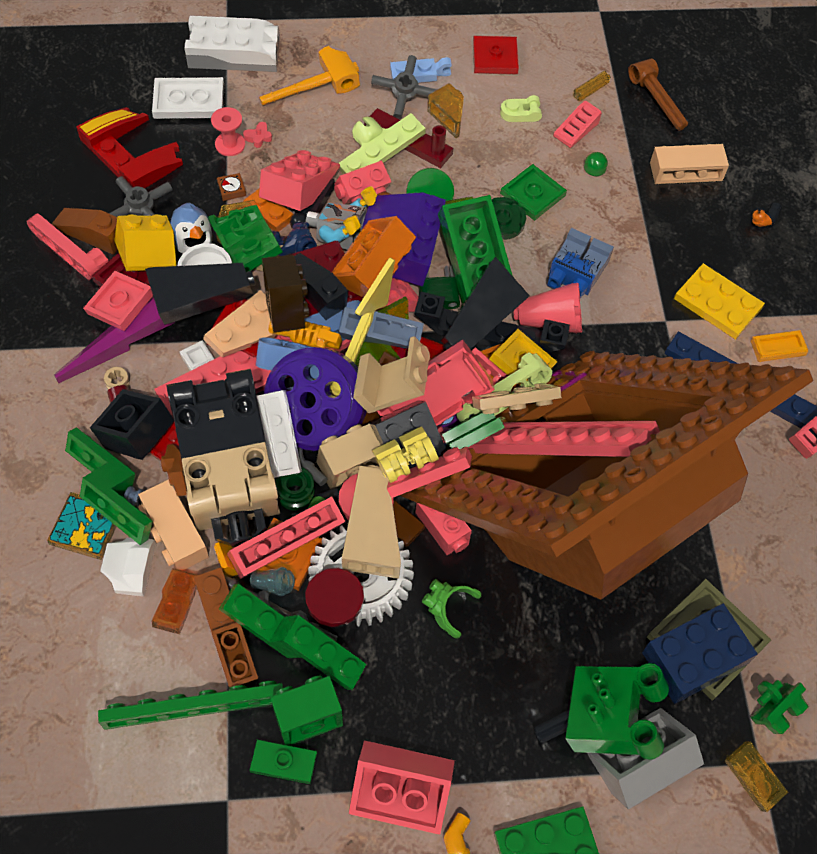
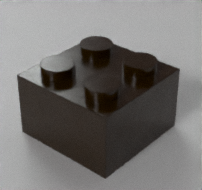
(285, 293)

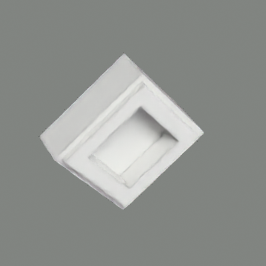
(196, 355)

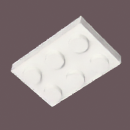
(187, 97)

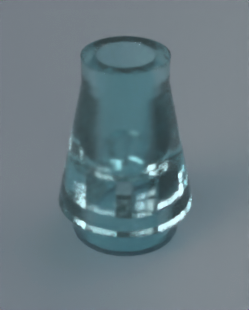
(275, 581)

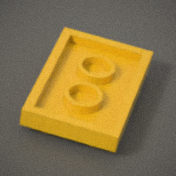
(719, 301)

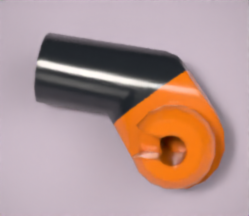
(769, 218)

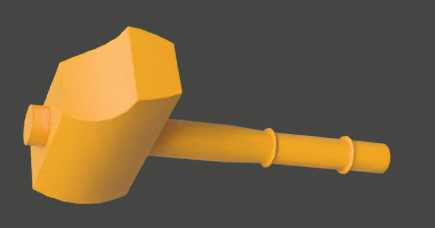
(338, 70)

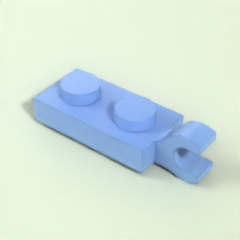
(425, 69)

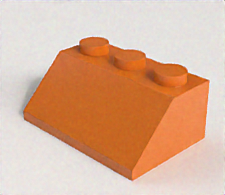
(371, 250)

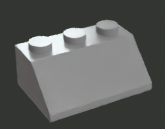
(636, 778)

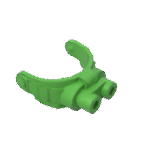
(437, 600)

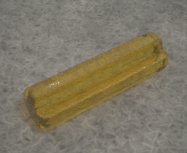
(591, 86)

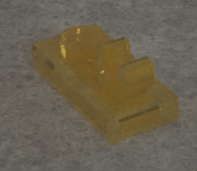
(756, 776)

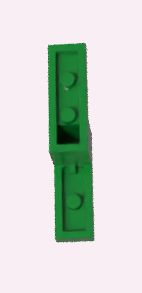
(107, 485)
(292, 636)

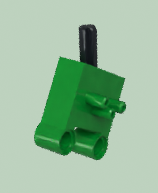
(607, 709)

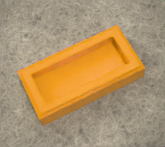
(779, 346)

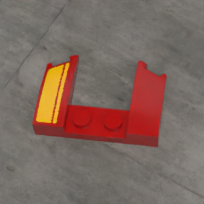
(100, 137)

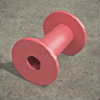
(227, 121)

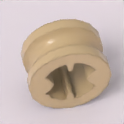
(115, 372)

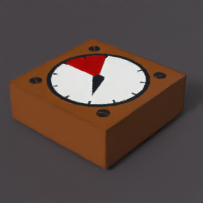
(231, 186)

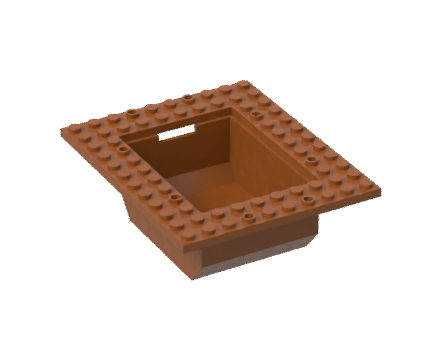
(610, 516)

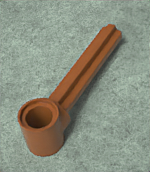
(646, 75)

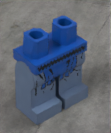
(570, 267)

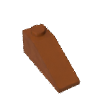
(89, 226)

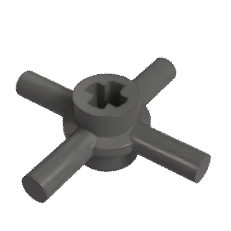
(403, 86)
(138, 200)

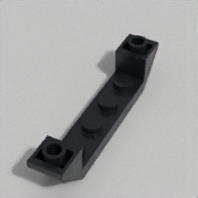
(432, 312)

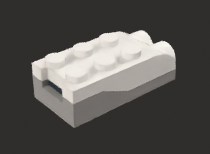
(232, 44)

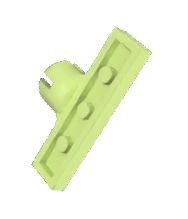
(381, 143)

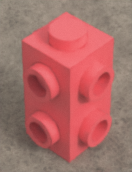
(350, 185)

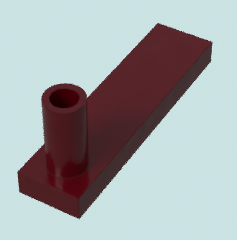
(426, 147)

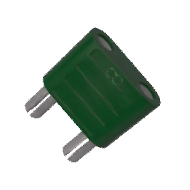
(444, 287)

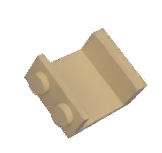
(393, 382)

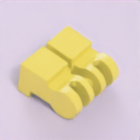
(416, 449)

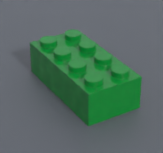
(471, 240)

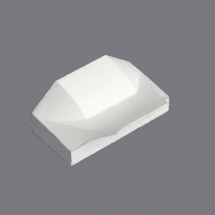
(128, 565)

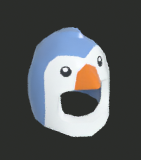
(189, 222)

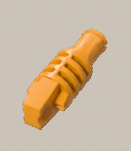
(312, 336)

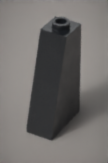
(197, 288)
(487, 305)

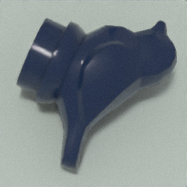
(298, 239)

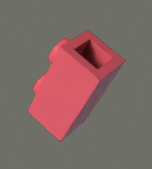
(448, 531)

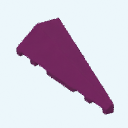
(113, 342)

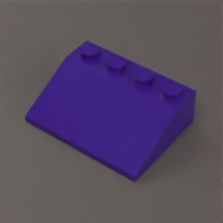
(421, 217)

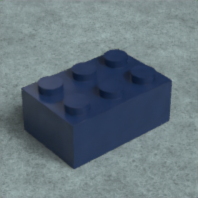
(700, 652)

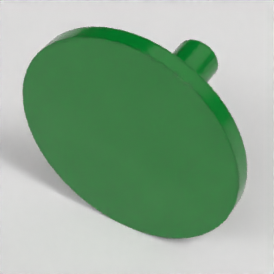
(432, 182)

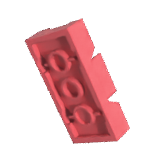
(449, 383)

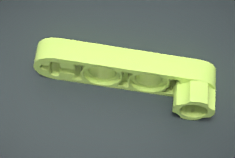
(530, 368)

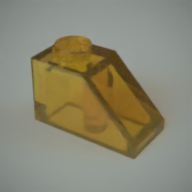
(447, 108)

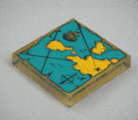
(81, 529)

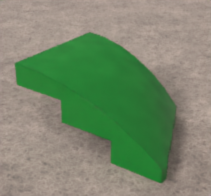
(246, 236)

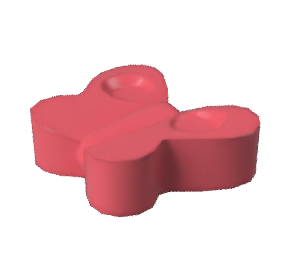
(258, 135)

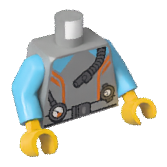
(342, 221)

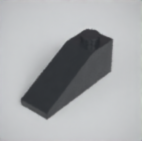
(323, 288)

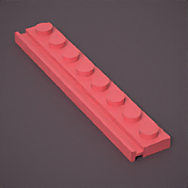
(569, 438)

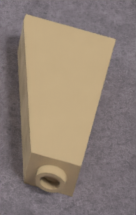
(371, 530)

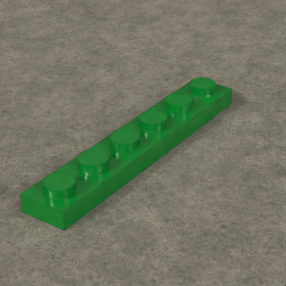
(180, 706)

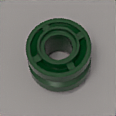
(295, 499)

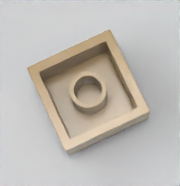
(342, 456)

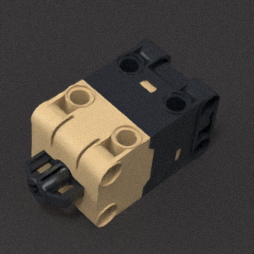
(224, 455)

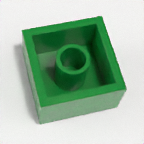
(307, 710)

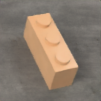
(689, 163)
(172, 526)

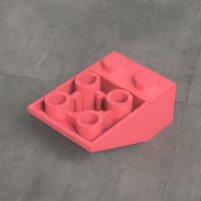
(296, 179)

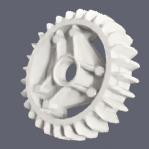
(377, 590)

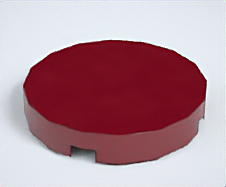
(334, 597)

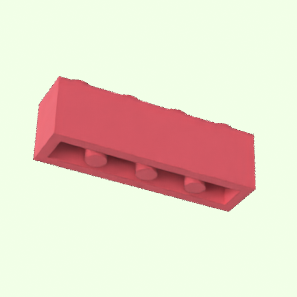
(285, 537)

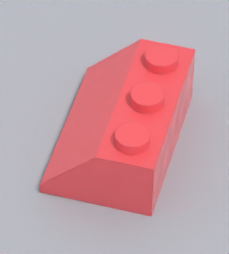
(401, 787)

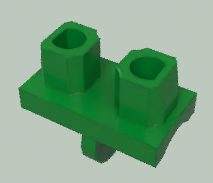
(777, 699)

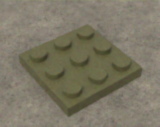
(699, 602)

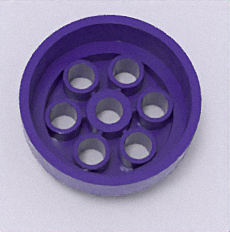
(332, 368)

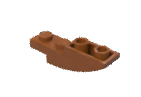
(225, 631)

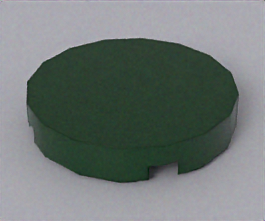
(509, 217)

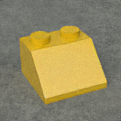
(145, 241)

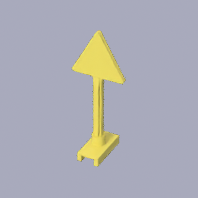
(374, 299)

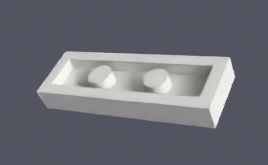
(279, 433)

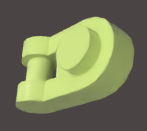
(521, 109)

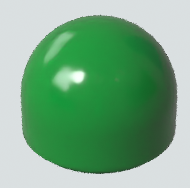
(596, 164)

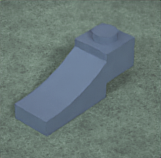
(383, 329)

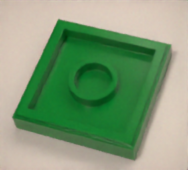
(534, 191)

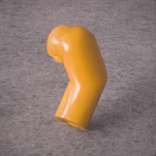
(453, 837)

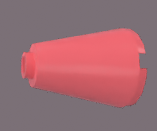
(554, 305)

